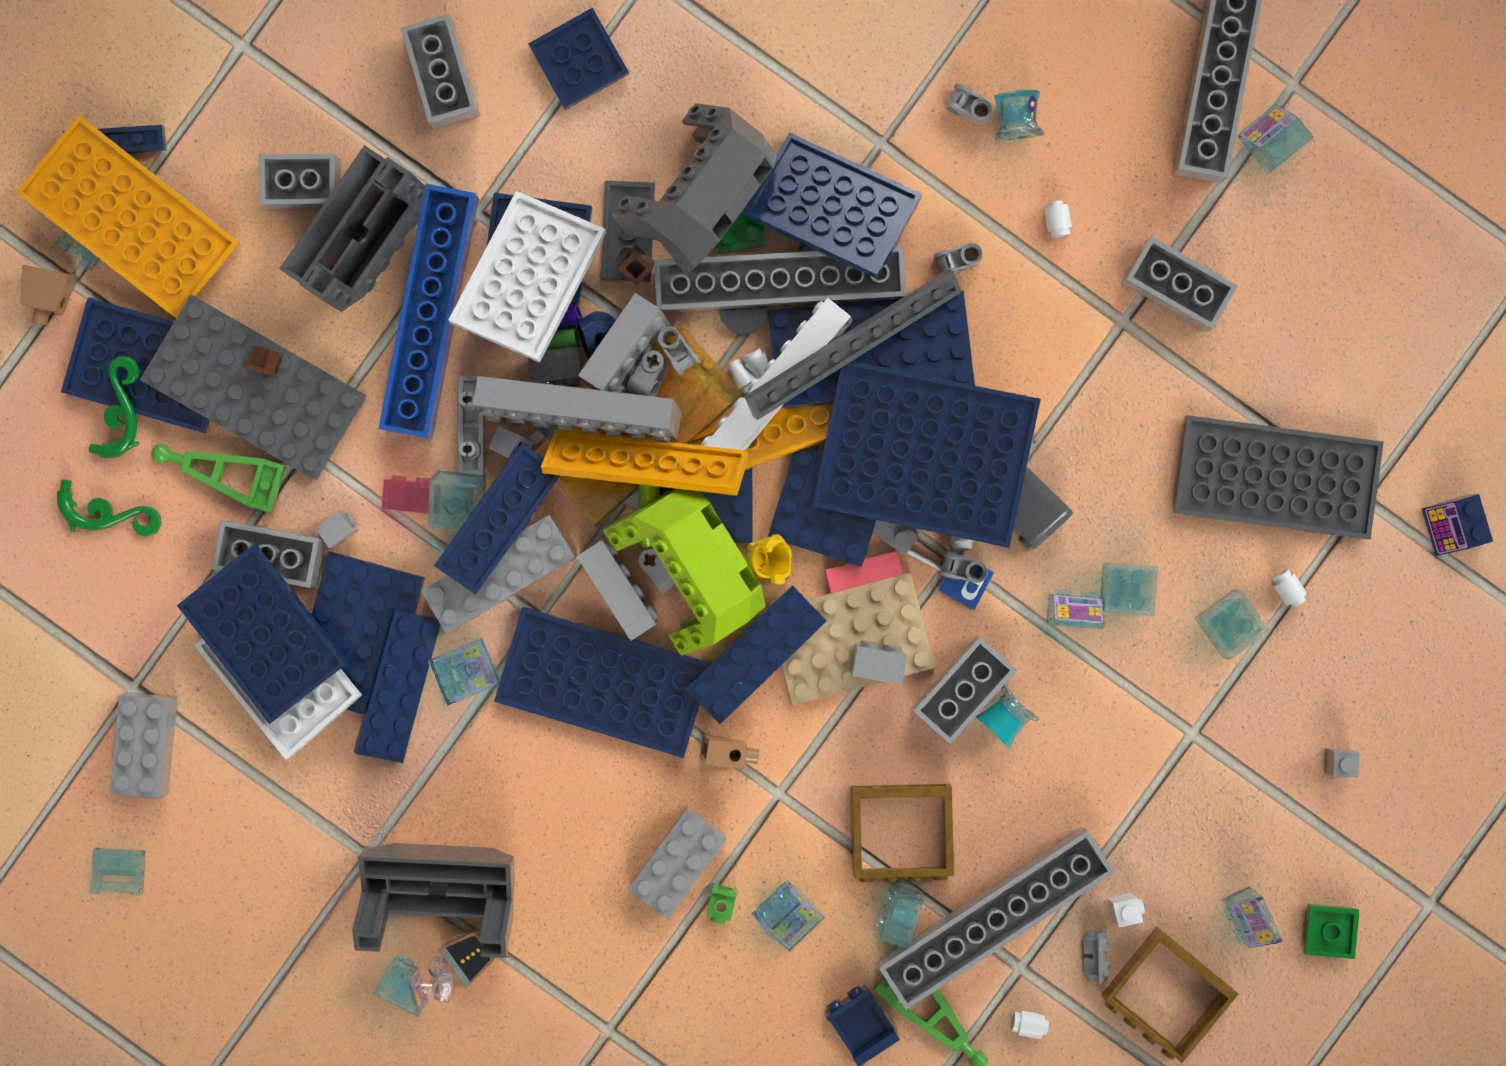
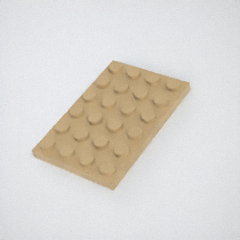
(871, 612)

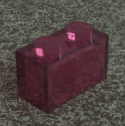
(406, 495)

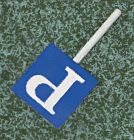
(960, 590)

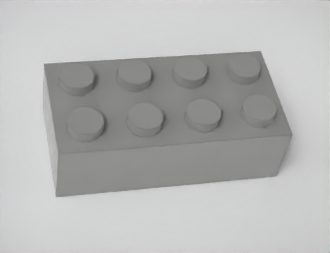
(440, 71)
(1179, 284)
(624, 346)
(292, 554)
(618, 589)
(963, 689)
(143, 745)
(677, 862)

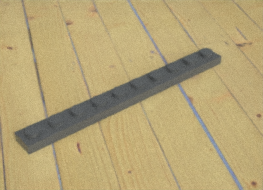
(852, 344)

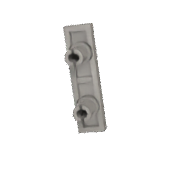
(469, 429)

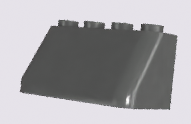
(1038, 512)

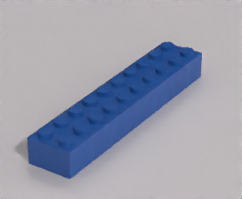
(428, 302)

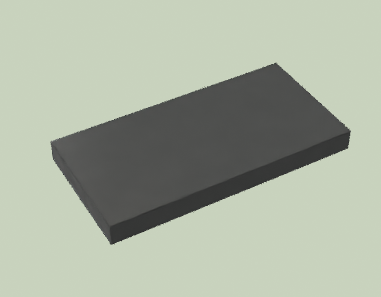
(616, 241)

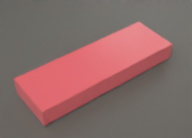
(872, 570)

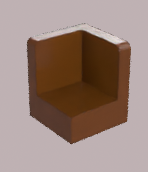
(264, 361)

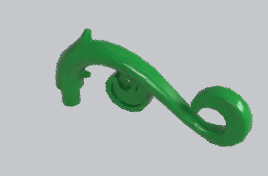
(126, 410)
(66, 508)

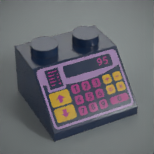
(1457, 524)

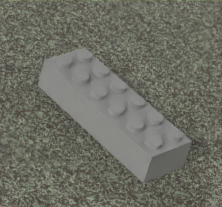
(530, 557)

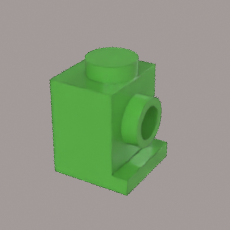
(725, 895)

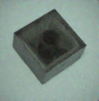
(558, 367)

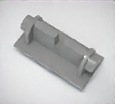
(1098, 946)

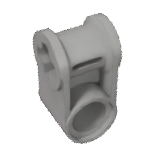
(967, 104)
(956, 258)
(679, 353)
(646, 377)
(960, 567)
(656, 572)

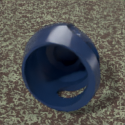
(593, 330)

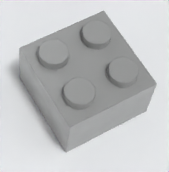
(878, 663)

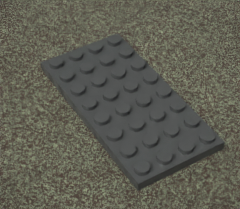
(288, 416)
(1278, 477)

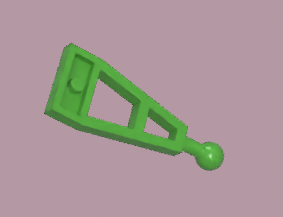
(264, 487)
(976, 1058)

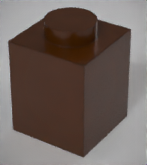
(636, 265)

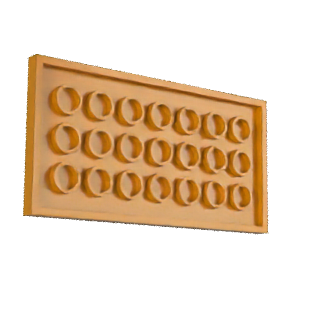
(127, 216)

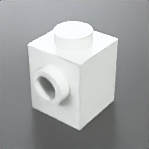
(1126, 909)

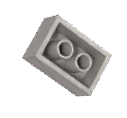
(297, 180)

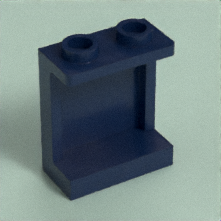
(861, 1024)

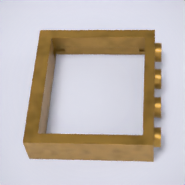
(902, 791)
(1200, 1027)

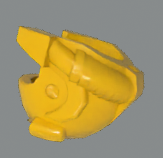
(770, 558)

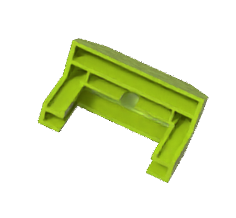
(699, 560)

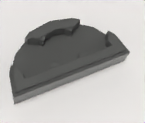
(744, 320)

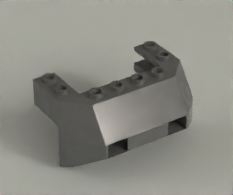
(708, 189)
(357, 230)
(436, 883)

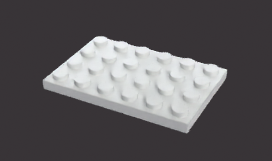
(527, 276)
(304, 719)

